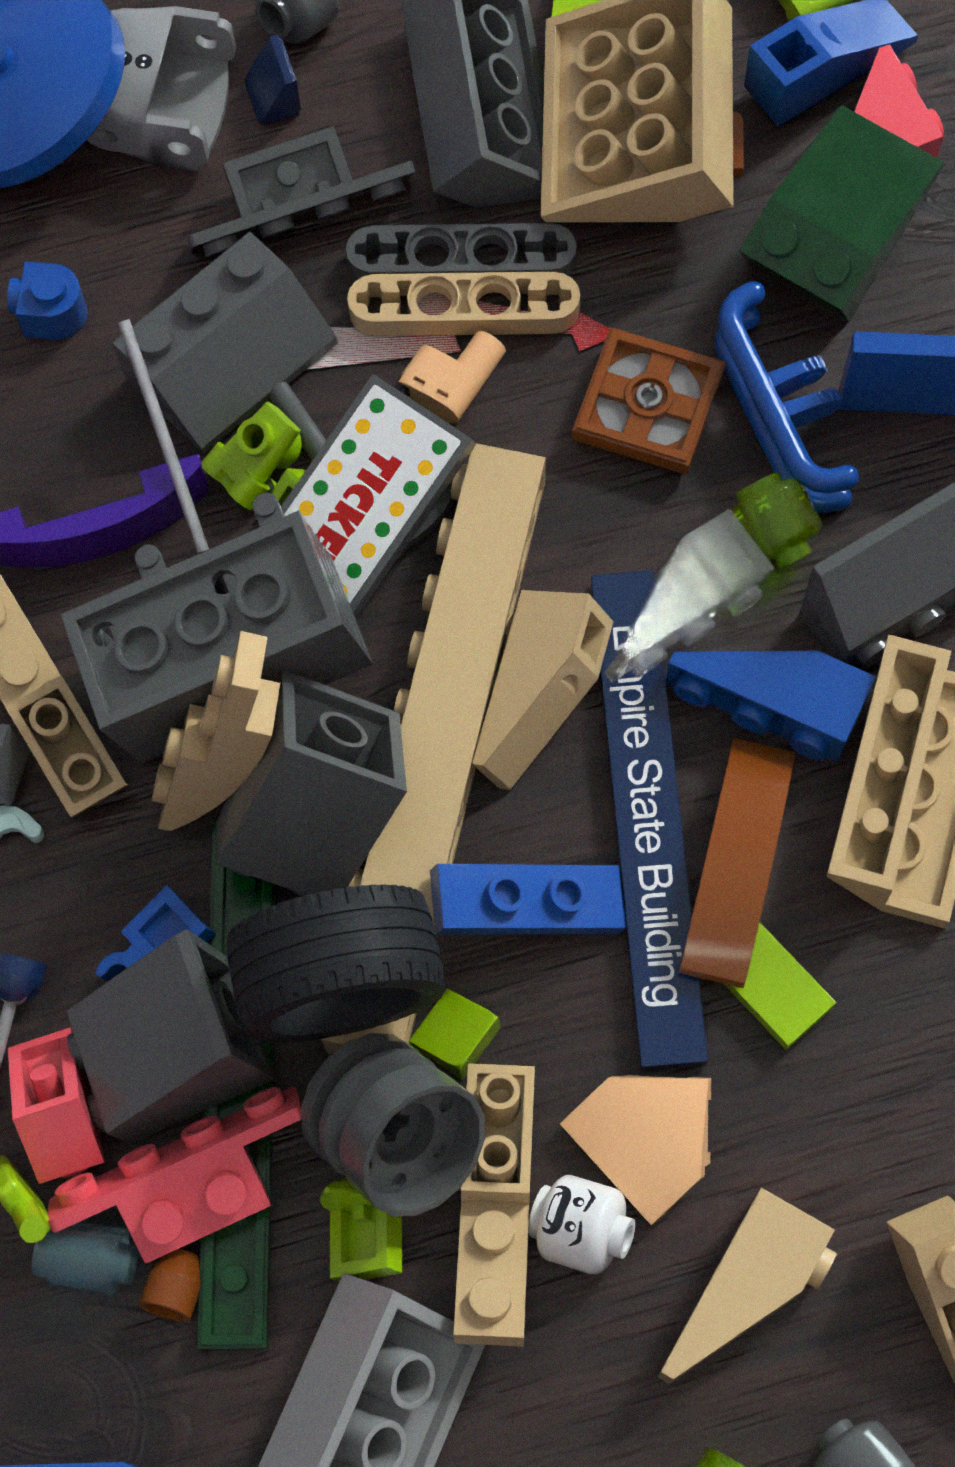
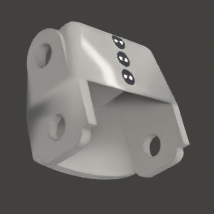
(169, 86)

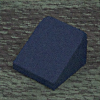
(273, 84)

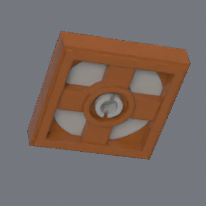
(648, 400)

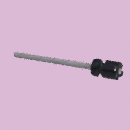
(166, 445)

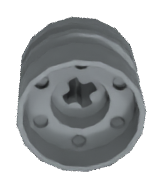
(392, 1124)

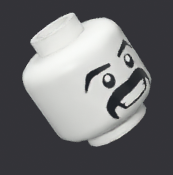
(581, 1224)

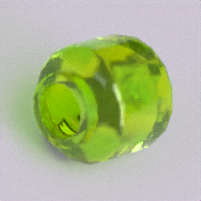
(778, 518)

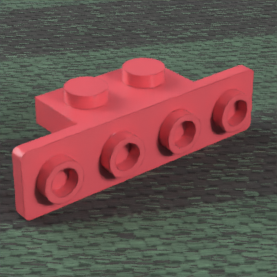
(186, 1185)

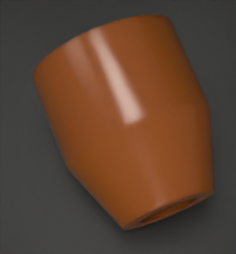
(172, 1286)

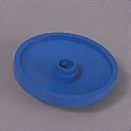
(55, 80)

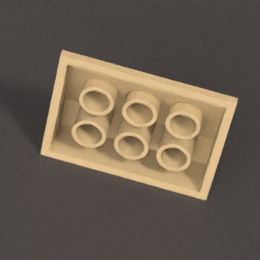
(638, 112)

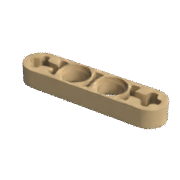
(463, 292)

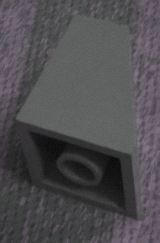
(316, 792)
(164, 1041)

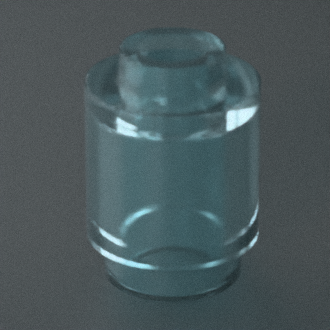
(86, 1259)

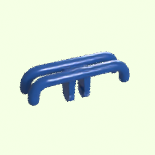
(769, 417)

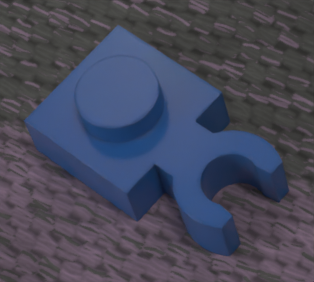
(153, 925)

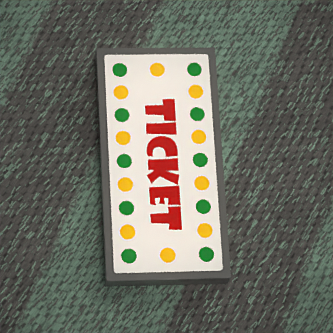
(376, 483)

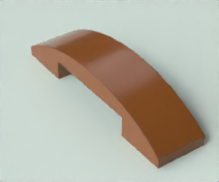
(738, 863)

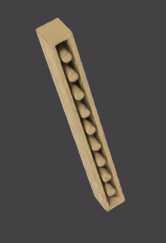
(454, 672)

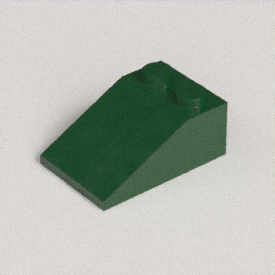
(841, 212)

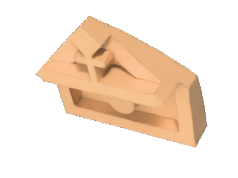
(646, 1137)

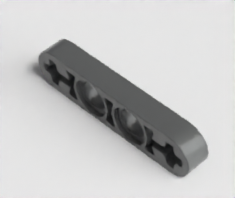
(461, 243)

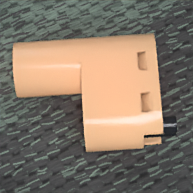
(450, 384)

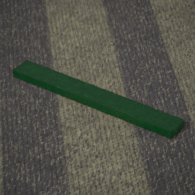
(237, 1257)

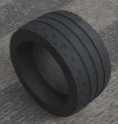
(334, 963)

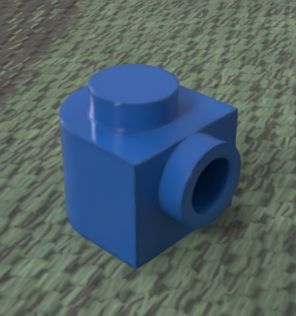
(47, 301)

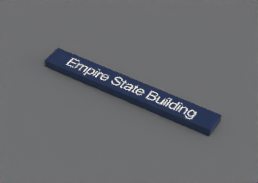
(649, 843)

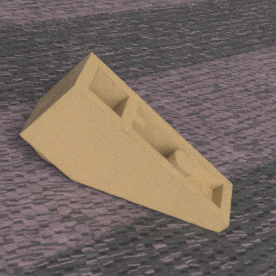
(760, 1272)

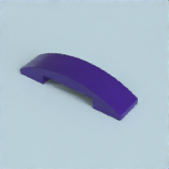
(102, 528)

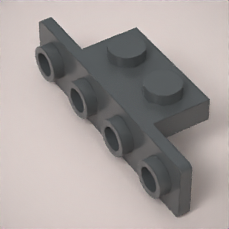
(292, 181)

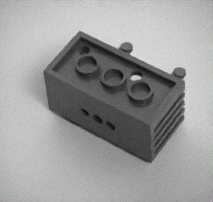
(177, 626)

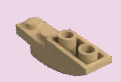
(51, 715)
(220, 740)
(496, 1211)

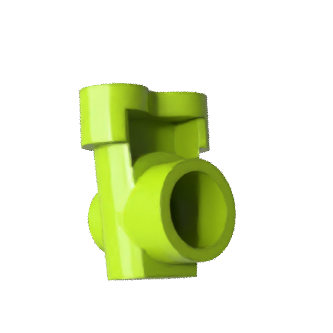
(253, 453)

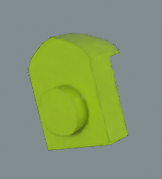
(361, 1236)

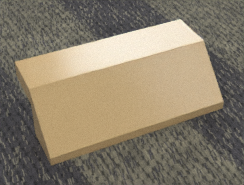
(901, 797)

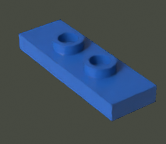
(527, 899)

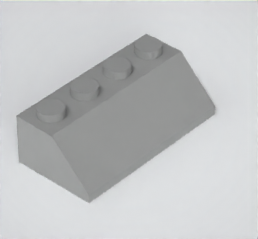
(374, 1385)

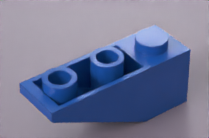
(821, 55)
(787, 693)

